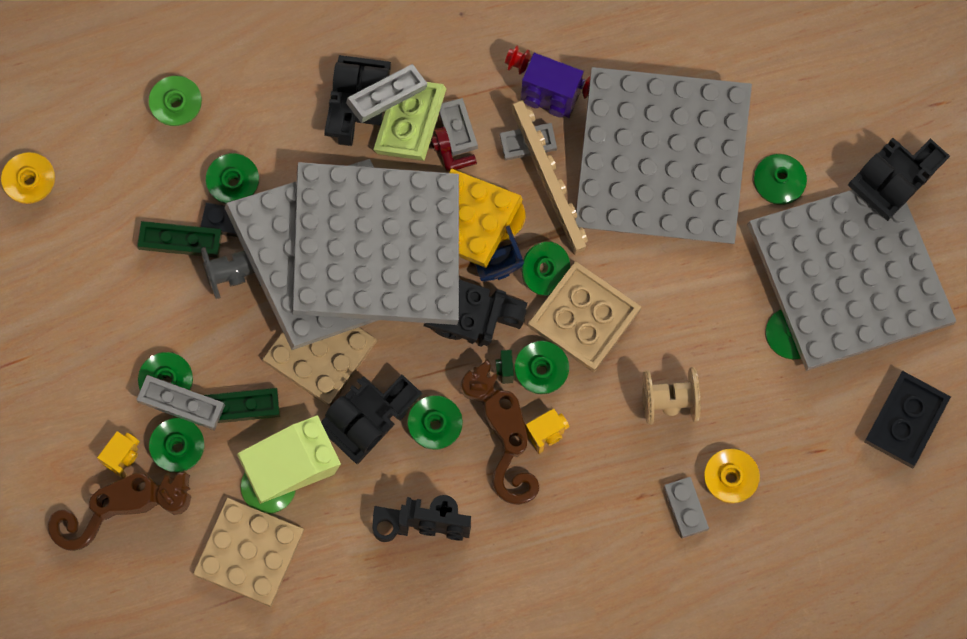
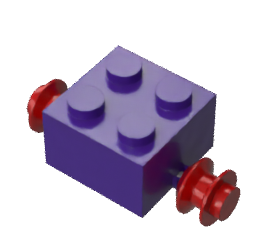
(548, 82)

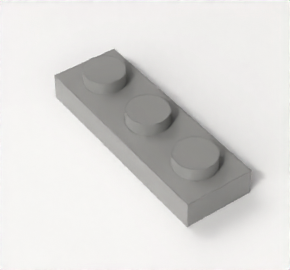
(386, 93)
(180, 402)

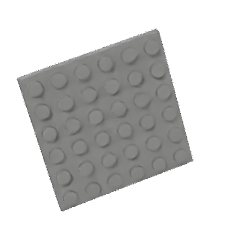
(663, 155)
(268, 236)
(376, 244)
(849, 277)

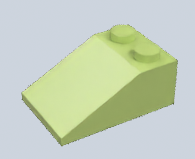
(289, 460)

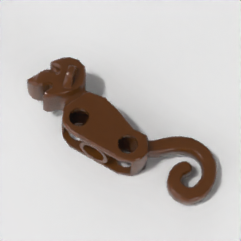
(504, 424)
(123, 500)

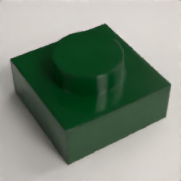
(504, 366)

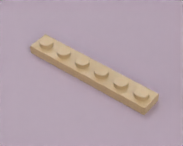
(555, 188)

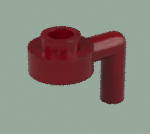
(441, 142)

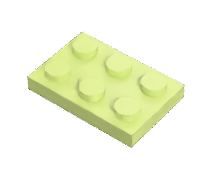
(410, 124)

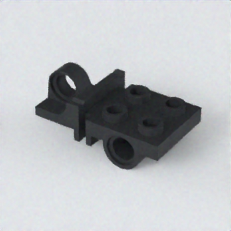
(350, 77)
(896, 175)
(480, 314)
(364, 415)
(425, 520)

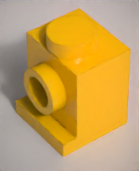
(546, 429)
(119, 453)

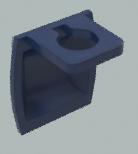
(503, 262)

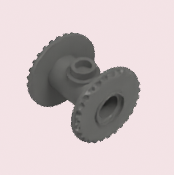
(222, 270)

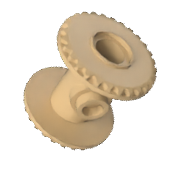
(671, 397)

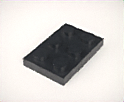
(907, 419)

